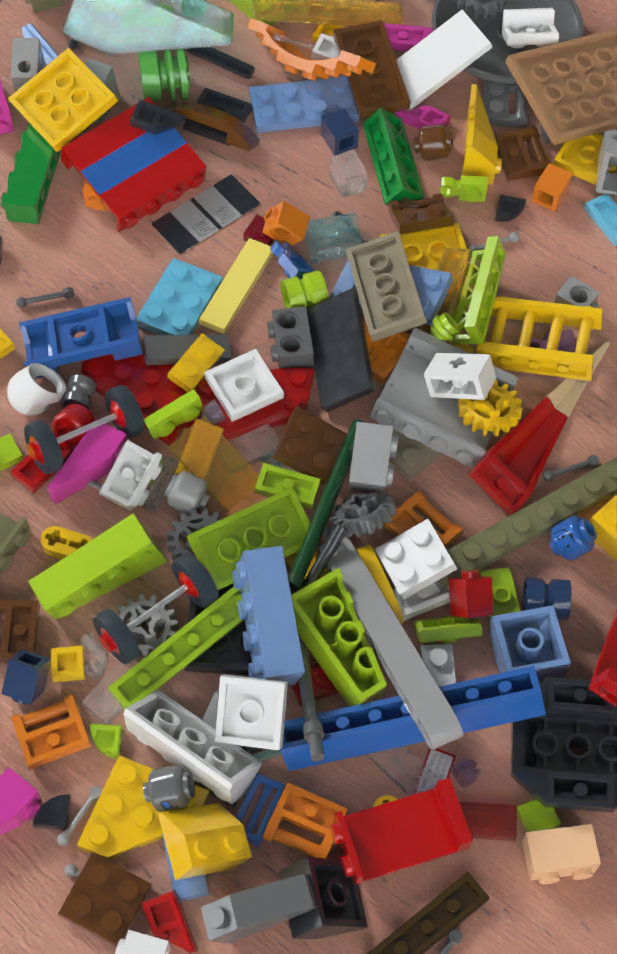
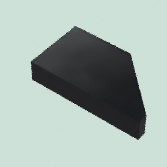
(155, 118)

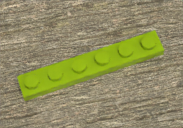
(178, 650)

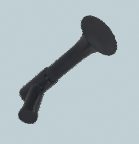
(334, 538)

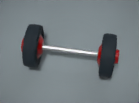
(122, 411)
(194, 581)

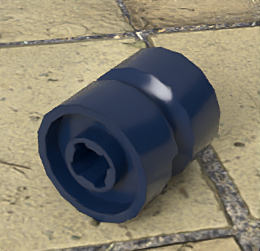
(539, 594)

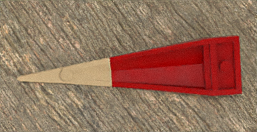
(516, 460)

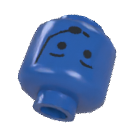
(573, 538)

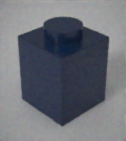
(339, 131)
(25, 676)

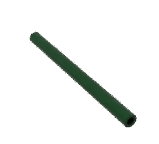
(323, 511)

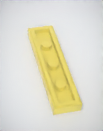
(236, 286)

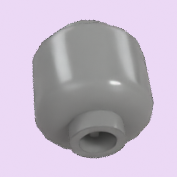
(187, 492)

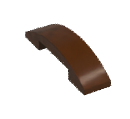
(237, 132)

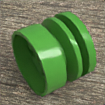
(164, 74)

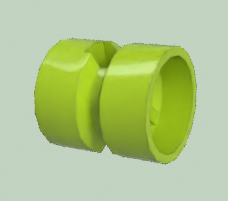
(305, 291)

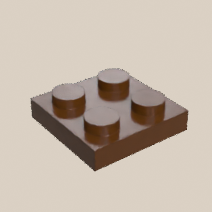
(309, 445)
(104, 899)

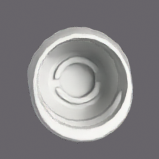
(28, 396)

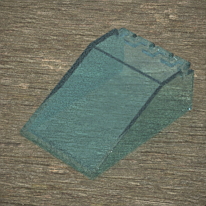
(146, 26)

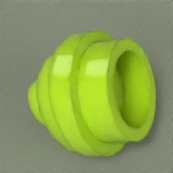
(444, 327)

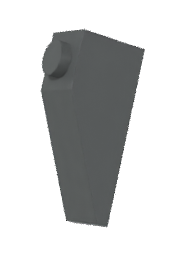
(257, 909)

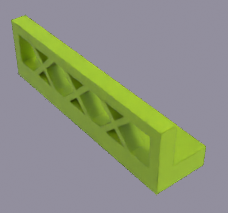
(484, 293)

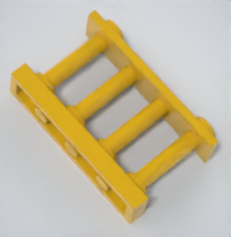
(537, 360)

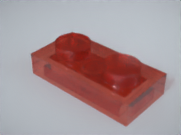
(491, 820)

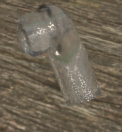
(97, 658)

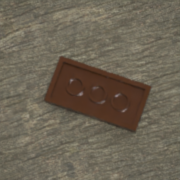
(383, 87)

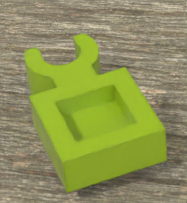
(467, 188)

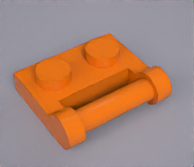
(408, 518)
(54, 739)
(307, 812)

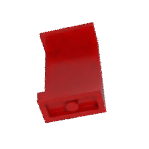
(401, 833)

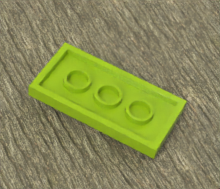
(266, 524)

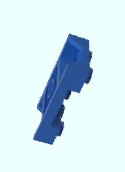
(108, 329)

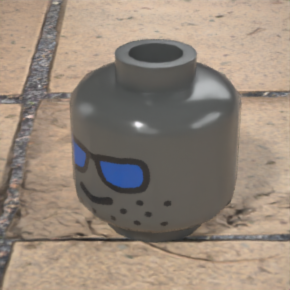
(169, 788)

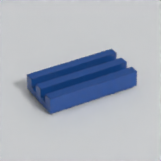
(270, 784)

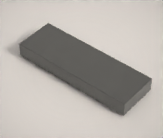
(170, 348)

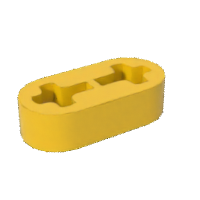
(69, 541)

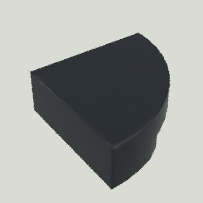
(509, 208)
(53, 813)

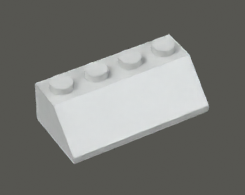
(192, 744)

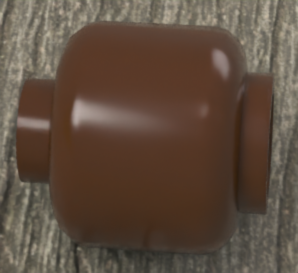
(434, 142)

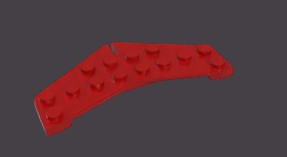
(155, 391)

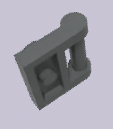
(496, 103)

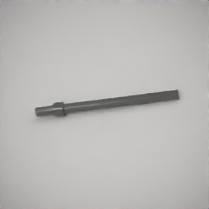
(312, 727)

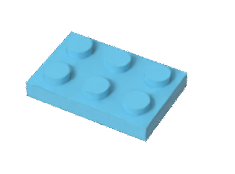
(178, 299)

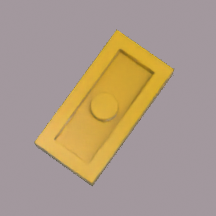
(197, 359)

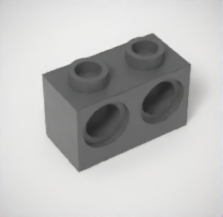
(292, 339)

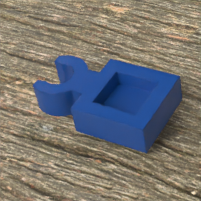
(292, 263)

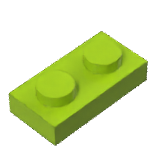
(167, 418)
(276, 479)

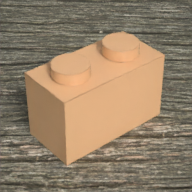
(561, 853)

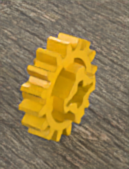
(494, 413)

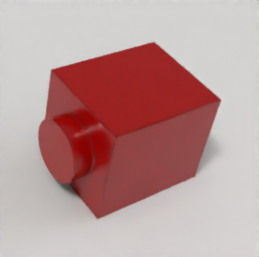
(471, 595)

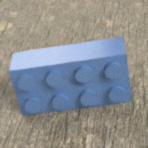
(268, 616)

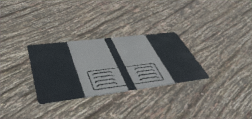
(205, 214)

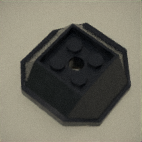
(542, 752)

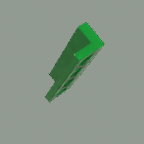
(392, 157)

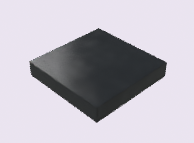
(231, 105)

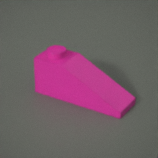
(88, 462)
(17, 801)

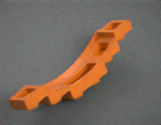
(296, 61)

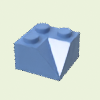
(529, 640)

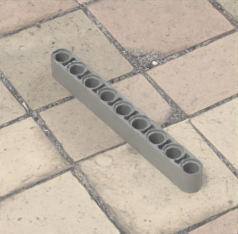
(395, 650)

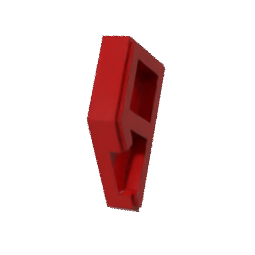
(169, 921)

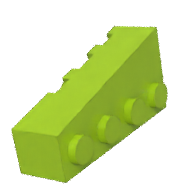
(337, 639)

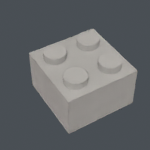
(370, 457)

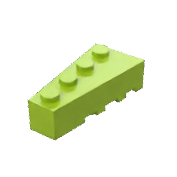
(98, 567)

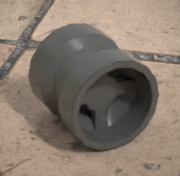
(79, 391)

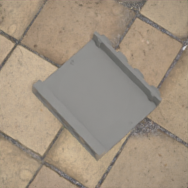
(428, 419)

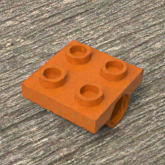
(384, 353)

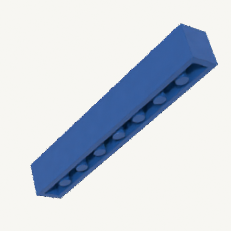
(389, 725)

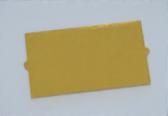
(216, 461)

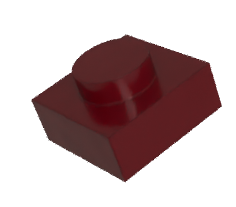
(255, 231)

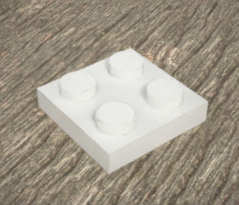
(244, 385)
(415, 559)
(251, 712)

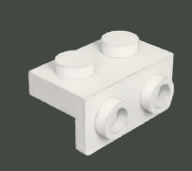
(529, 27)
(131, 475)

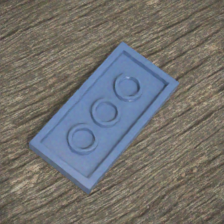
(299, 103)
(430, 284)

